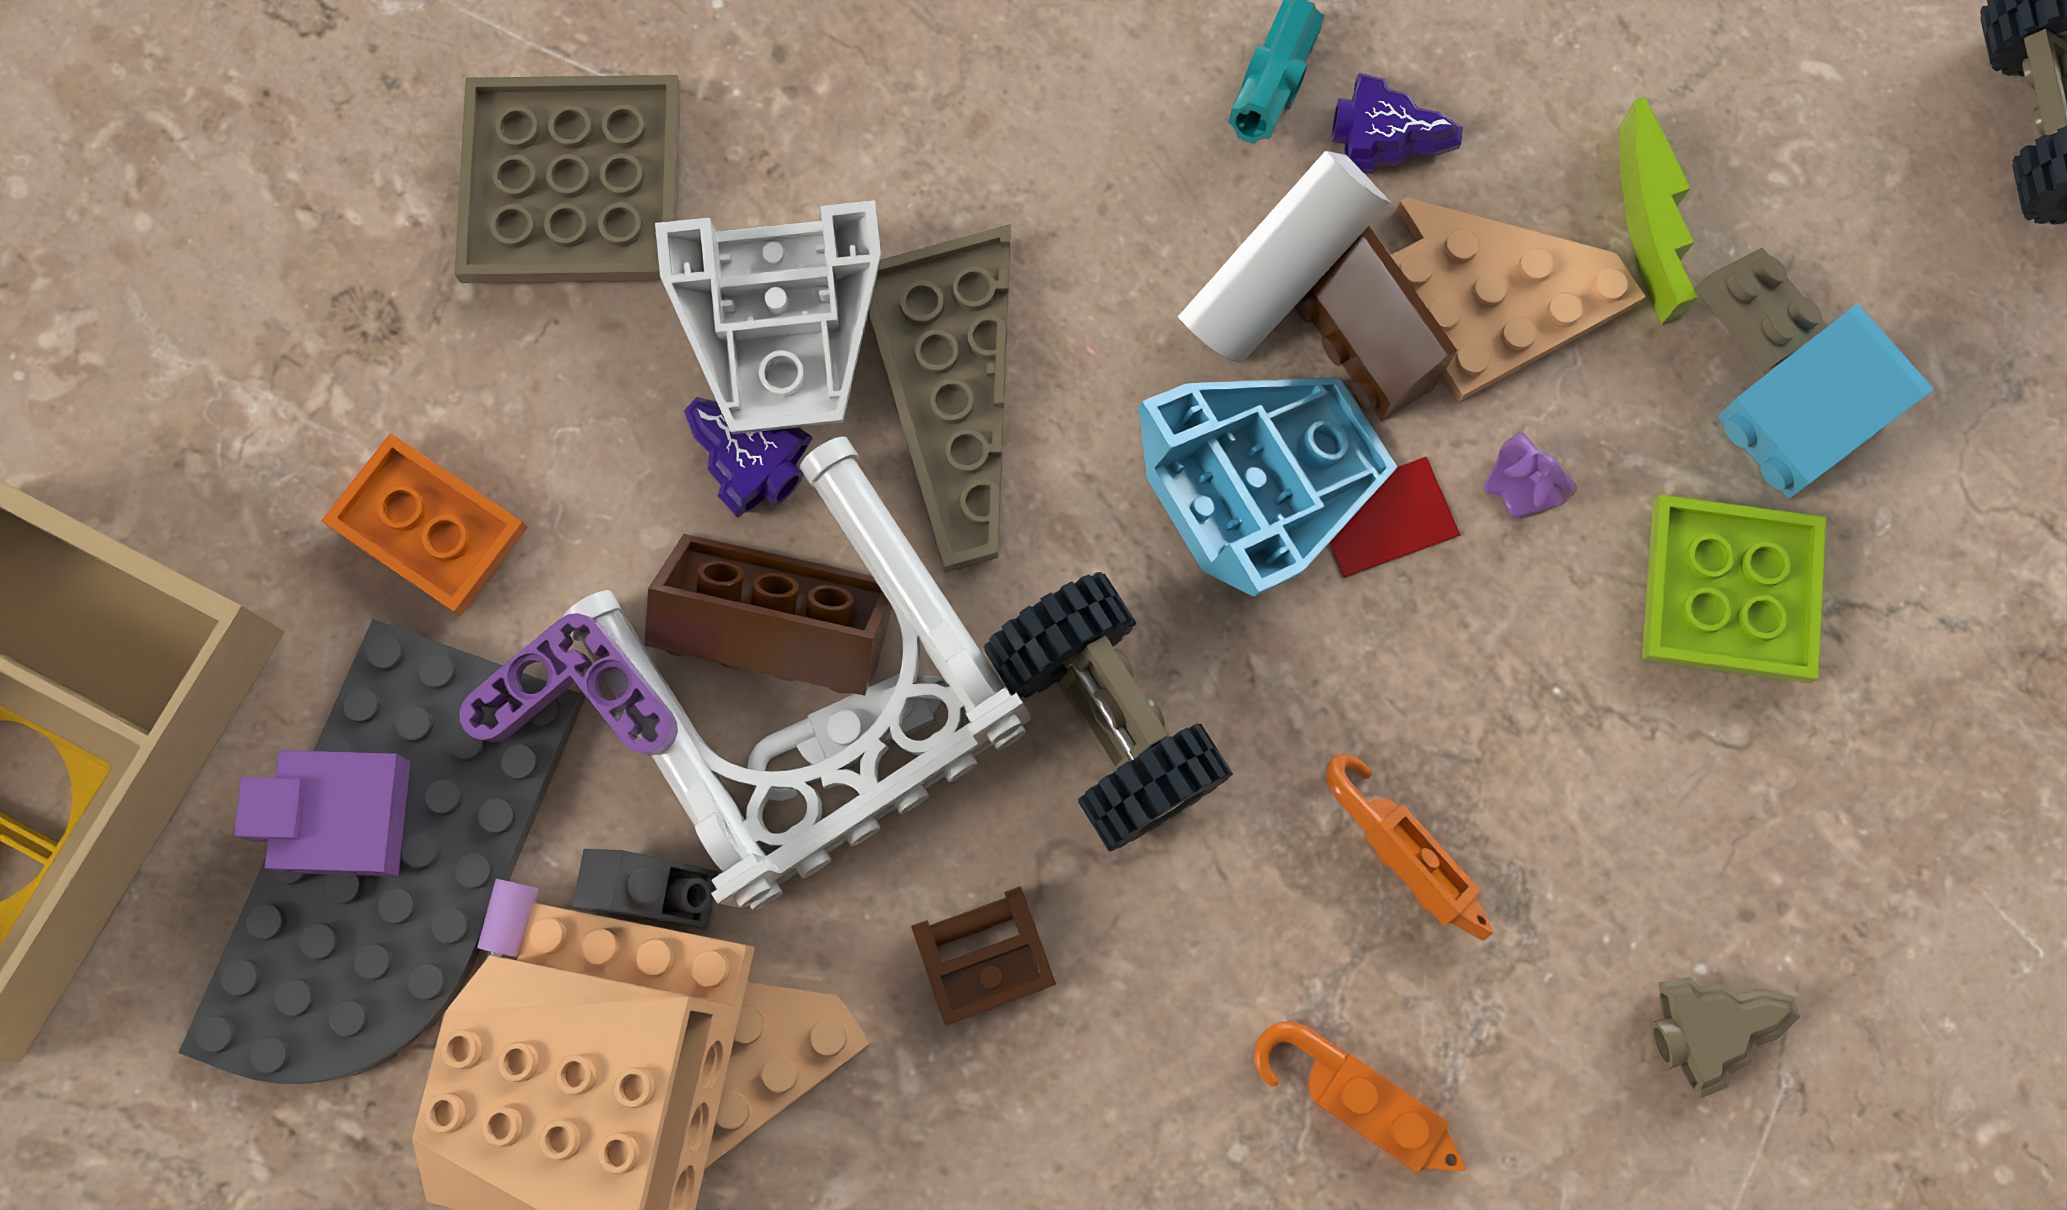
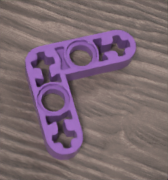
(565, 669)

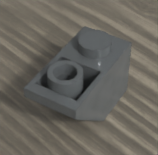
(644, 887)

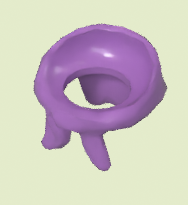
(1528, 478)

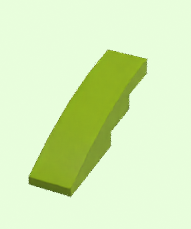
(1651, 192)

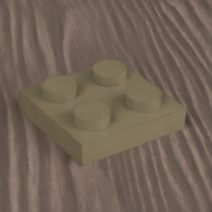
(1762, 308)

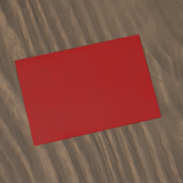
(1396, 520)

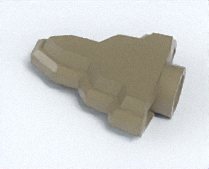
(1716, 1030)

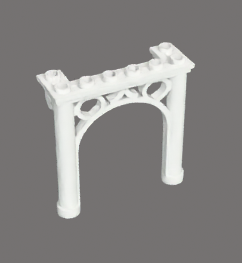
(924, 618)

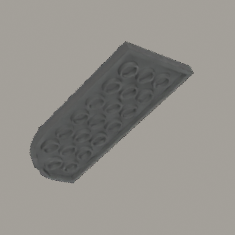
(356, 966)

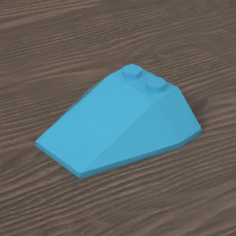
(1260, 472)

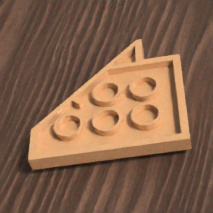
(1507, 290)
(779, 1053)

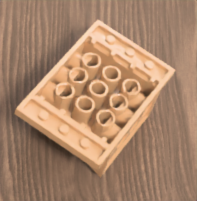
(582, 1069)

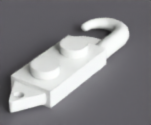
(840, 725)

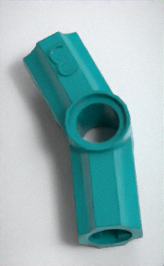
(1276, 71)

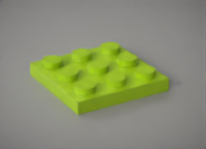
(1734, 589)

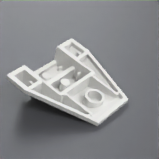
(775, 311)

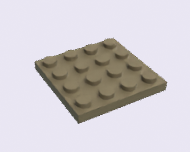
(566, 177)

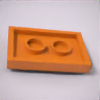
(425, 524)

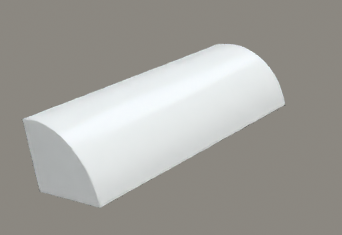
(1284, 257)

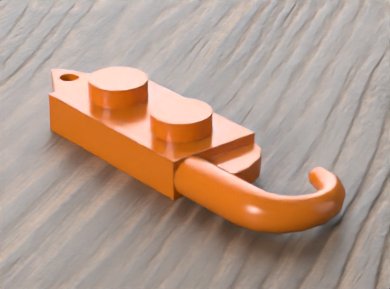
(1410, 851)
(1364, 1100)

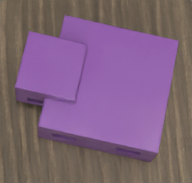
(328, 813)

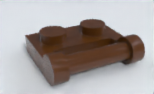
(990, 974)

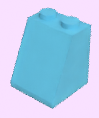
(1823, 402)

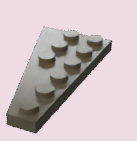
(944, 355)

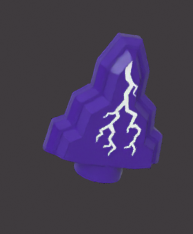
(1388, 127)
(747, 464)

